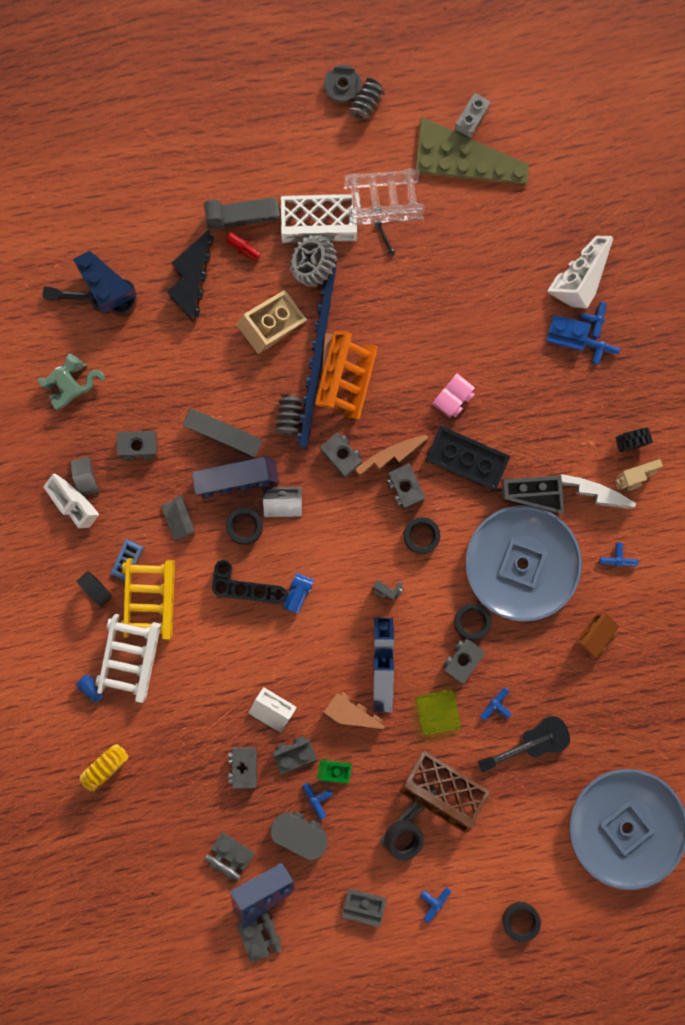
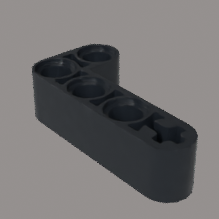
(250, 587)

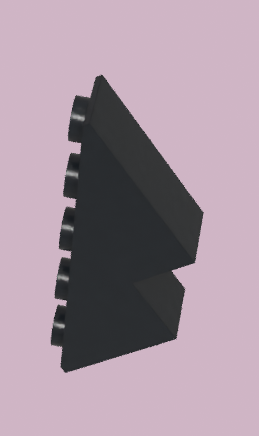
(191, 268)

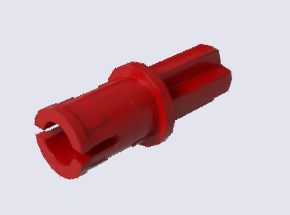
(243, 246)

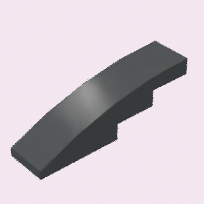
(222, 432)

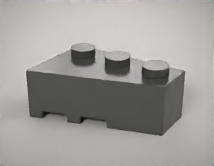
(539, 492)

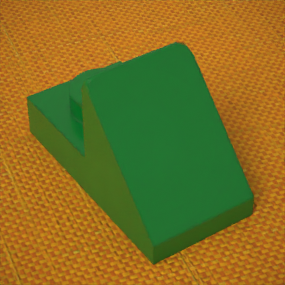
(334, 771)

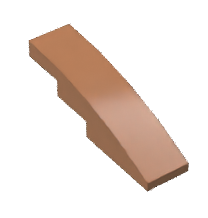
(397, 452)

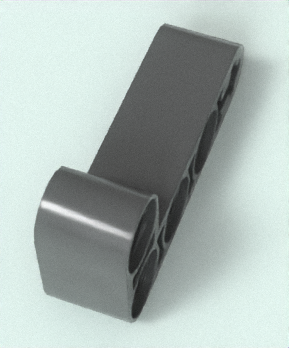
(240, 213)

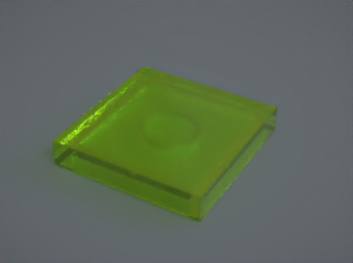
(438, 712)

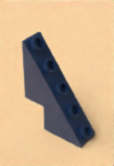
(383, 665)

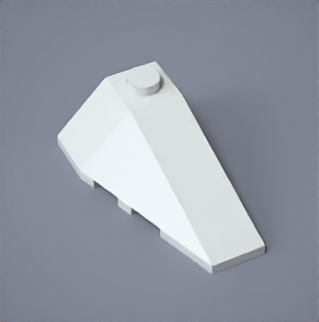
(583, 276)

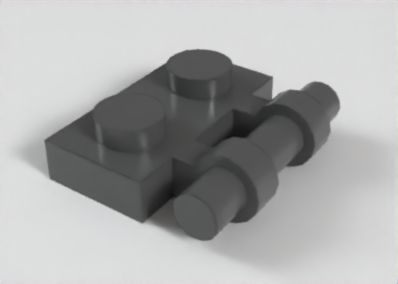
(232, 851)
(254, 940)

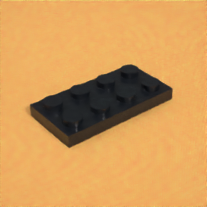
(467, 458)

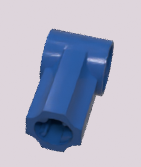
(299, 590)

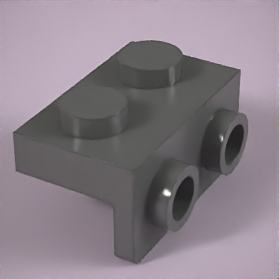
(383, 591)

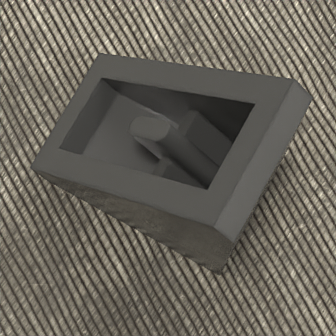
(84, 476)

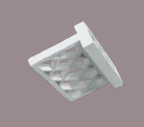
(331, 232)

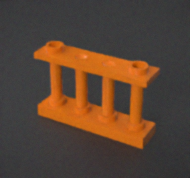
(333, 370)

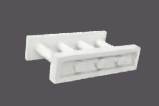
(146, 652)

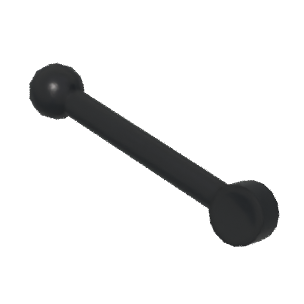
(391, 252)

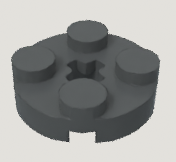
(345, 94)

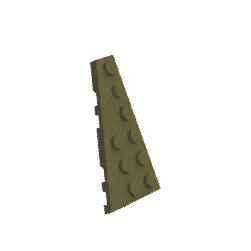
(457, 156)

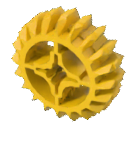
(103, 767)

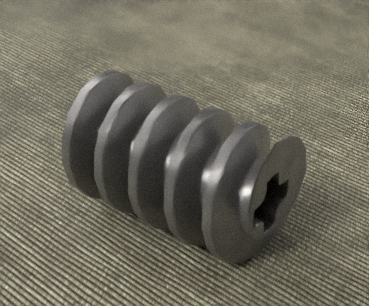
(366, 99)
(287, 414)

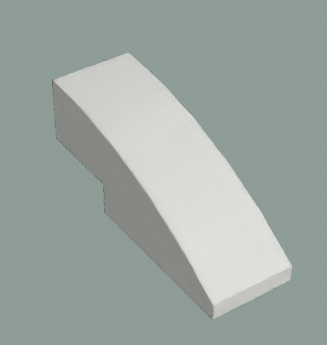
(70, 502)

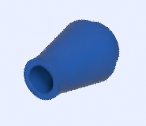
(88, 687)

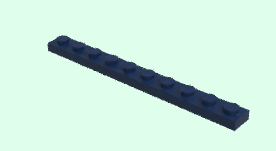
(315, 363)

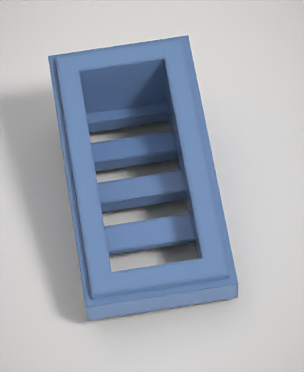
(120, 558)

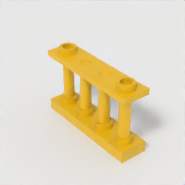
(165, 589)

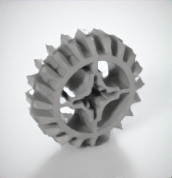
(313, 260)

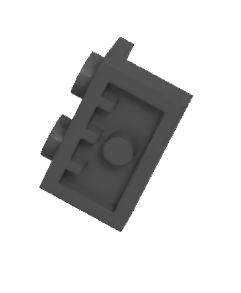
(294, 755)

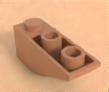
(347, 713)

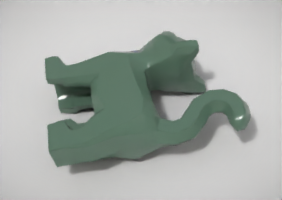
(66, 383)

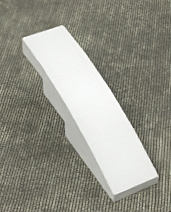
(601, 494)

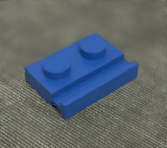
(568, 333)

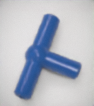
(598, 320)
(600, 347)
(618, 561)
(495, 705)
(315, 800)
(437, 904)

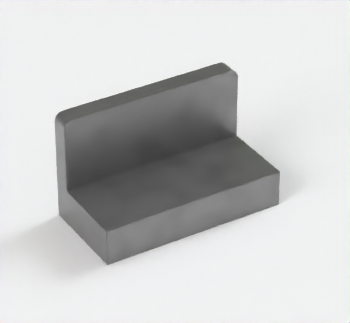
(282, 501)
(178, 518)

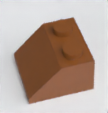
(597, 634)

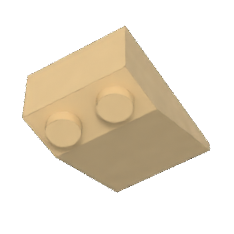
(270, 321)

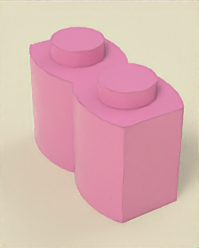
(454, 396)

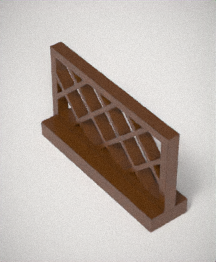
(441, 807)

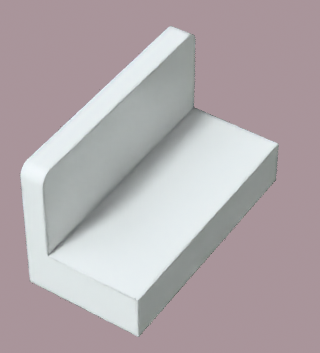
(272, 710)

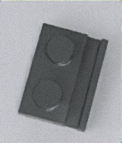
(364, 907)

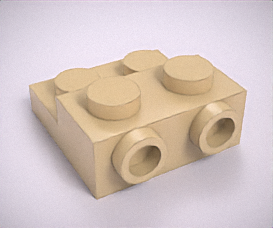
(633, 477)

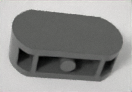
(299, 835)

